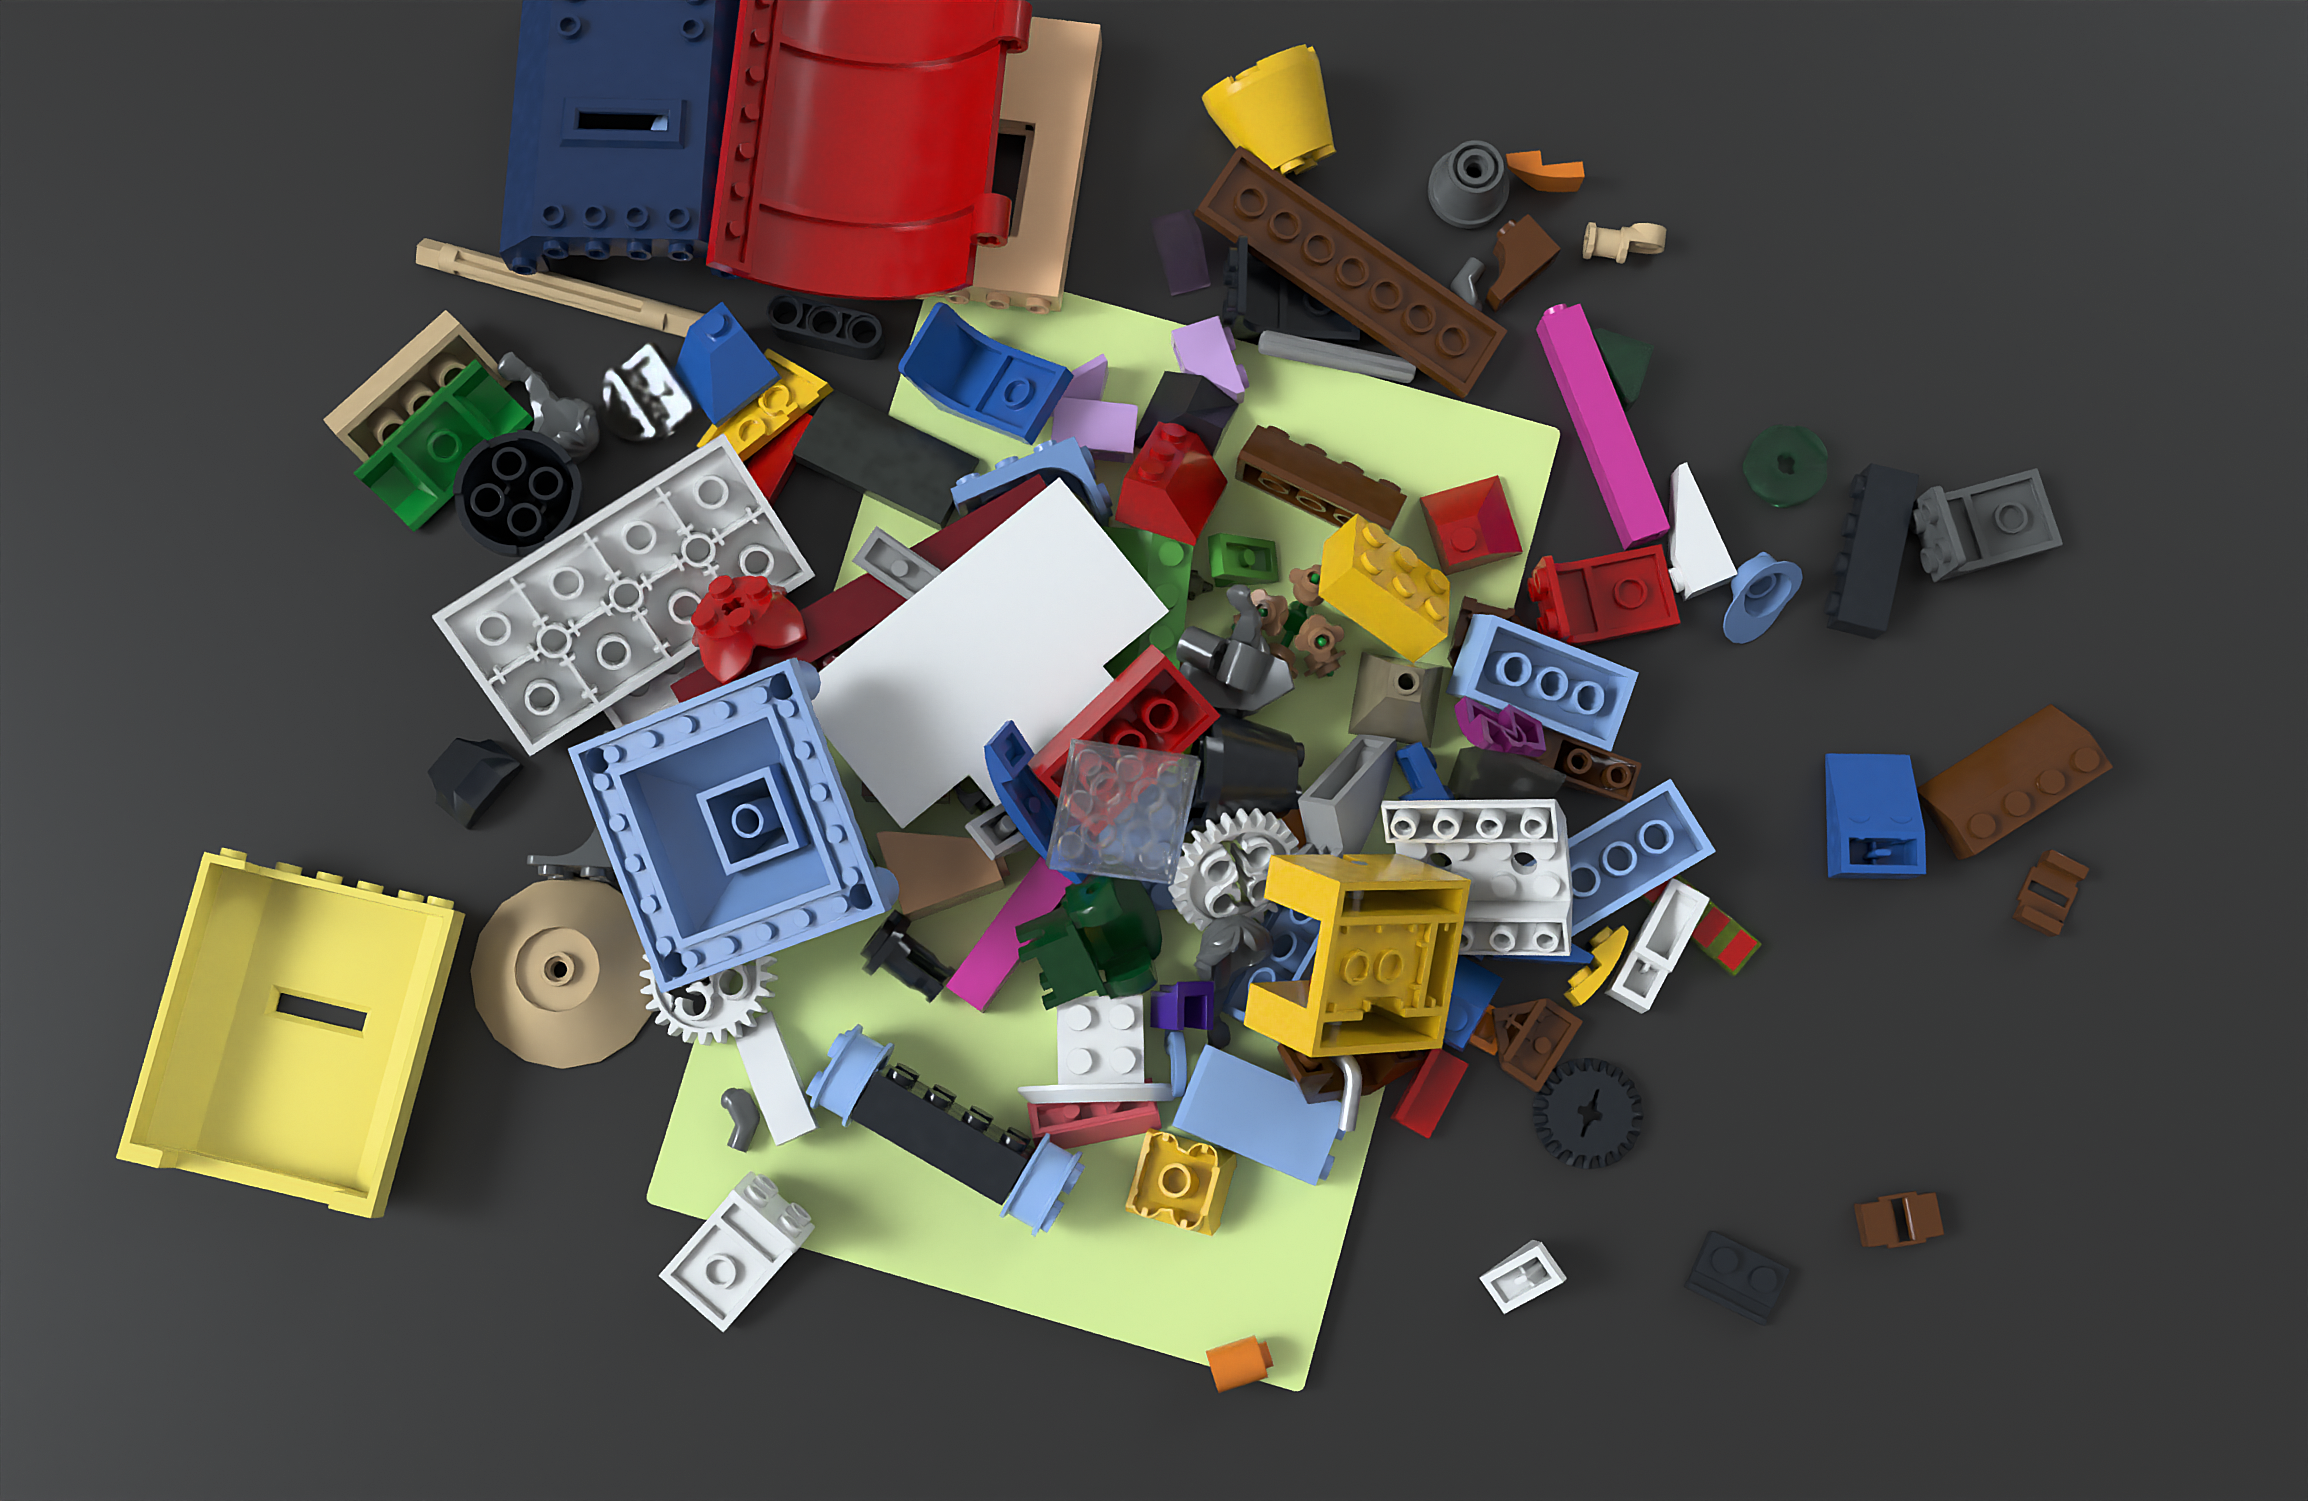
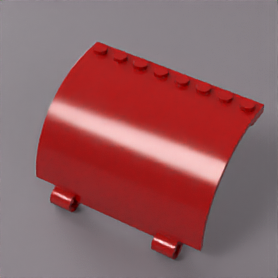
(864, 144)

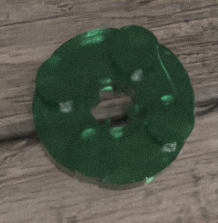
(1809, 467)

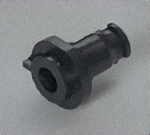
(904, 957)

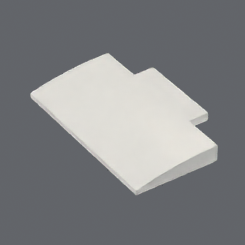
(612, 600)
(989, 641)

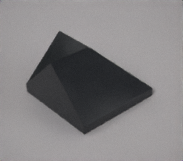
(1191, 403)

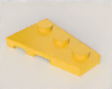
(771, 410)

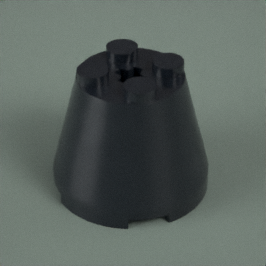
(506, 484)
(1244, 769)

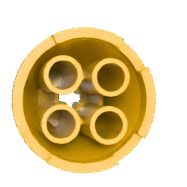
(1276, 110)

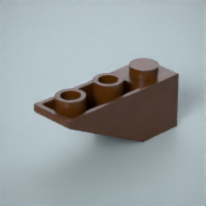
(1589, 767)

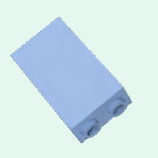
(1259, 1116)

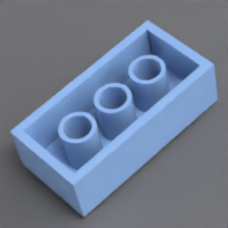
(1543, 678)
(1632, 853)

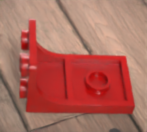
(1604, 596)

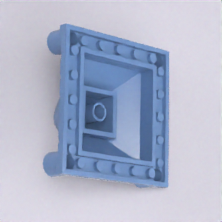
(730, 826)

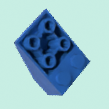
(1873, 817)

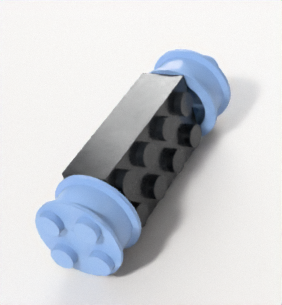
(943, 1132)

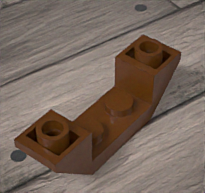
(1324, 1081)

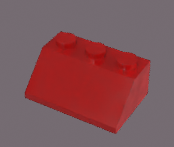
(1171, 485)

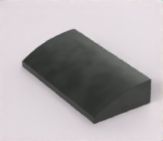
(884, 459)

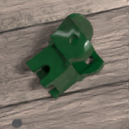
(1100, 927)

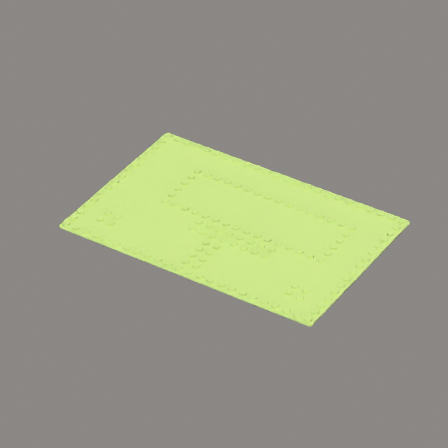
(1099, 1264)

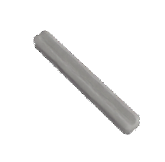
(1336, 356)

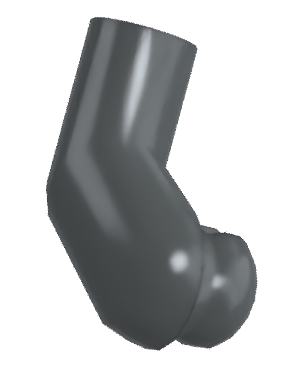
(1465, 281)
(745, 1116)

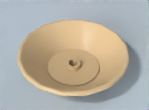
(568, 1017)

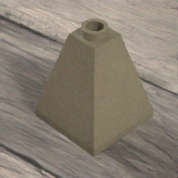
(1396, 699)

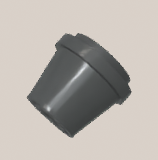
(1464, 199)

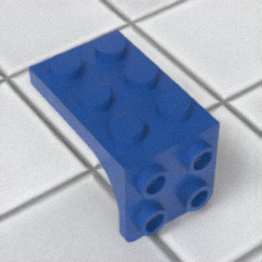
(982, 378)

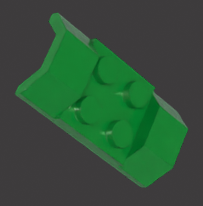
(421, 457)

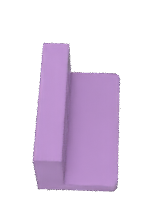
(1102, 426)

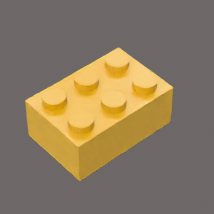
(1385, 588)

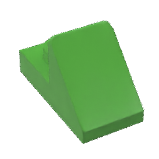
(1242, 560)

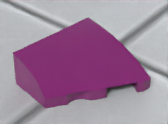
(1503, 732)

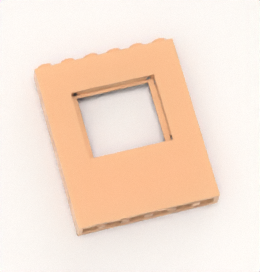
(1053, 93)

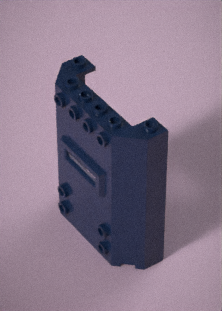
(616, 187)

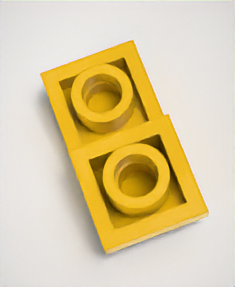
(1606, 950)

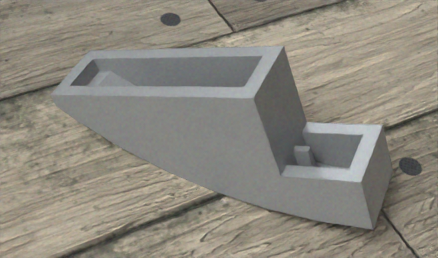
(1347, 797)

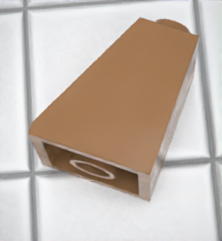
(939, 871)

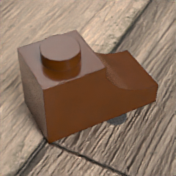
(1523, 255)

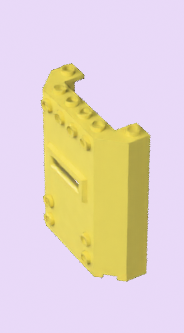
(276, 1093)

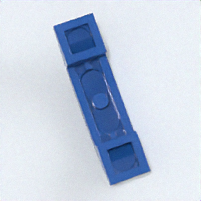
(1021, 791)

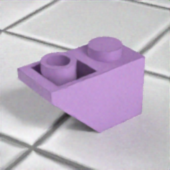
(1206, 351)

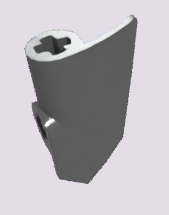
(1232, 672)

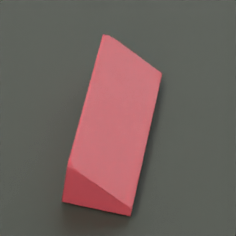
(1091, 1122)

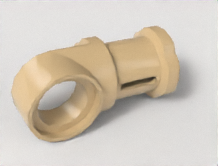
(1615, 244)

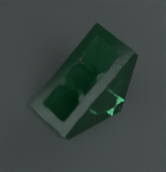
(1625, 362)

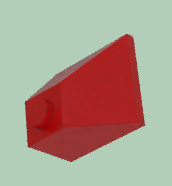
(1471, 525)

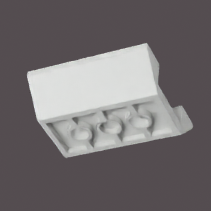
(1508, 904)

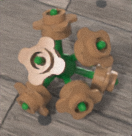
(1298, 619)

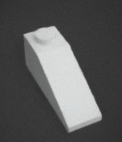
(1695, 548)

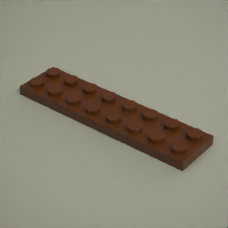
(1351, 272)

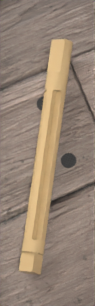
(557, 288)

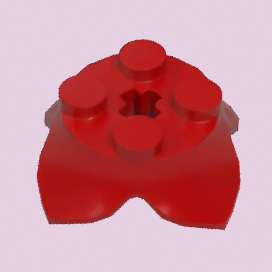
(739, 617)

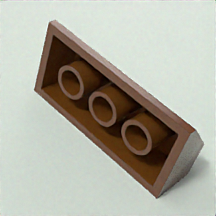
(1314, 482)
(2011, 780)

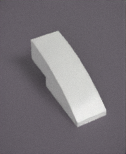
(1657, 946)
(776, 1081)

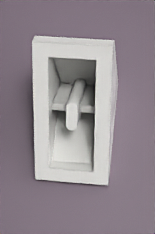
(1522, 1276)

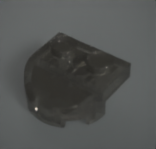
(646, 397)

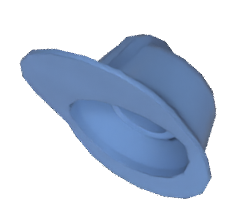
(1759, 596)

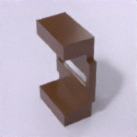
(2057, 874)
(1878, 1222)

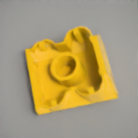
(1181, 1182)

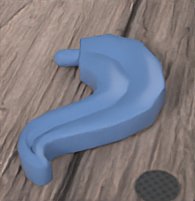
(1176, 1049)

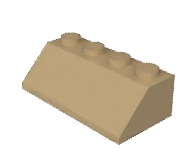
(406, 384)

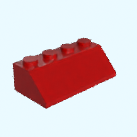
(1141, 708)

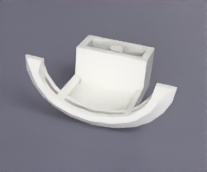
(1100, 1054)

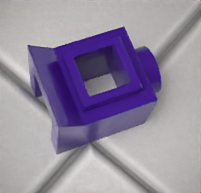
(1183, 1006)

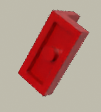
(1429, 1091)

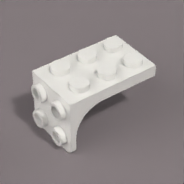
(738, 1250)

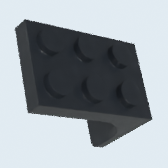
(1268, 301)

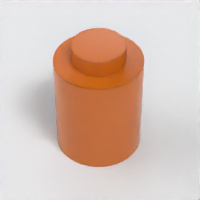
(1239, 1363)

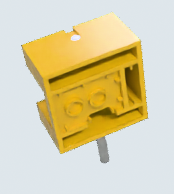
(1378, 963)

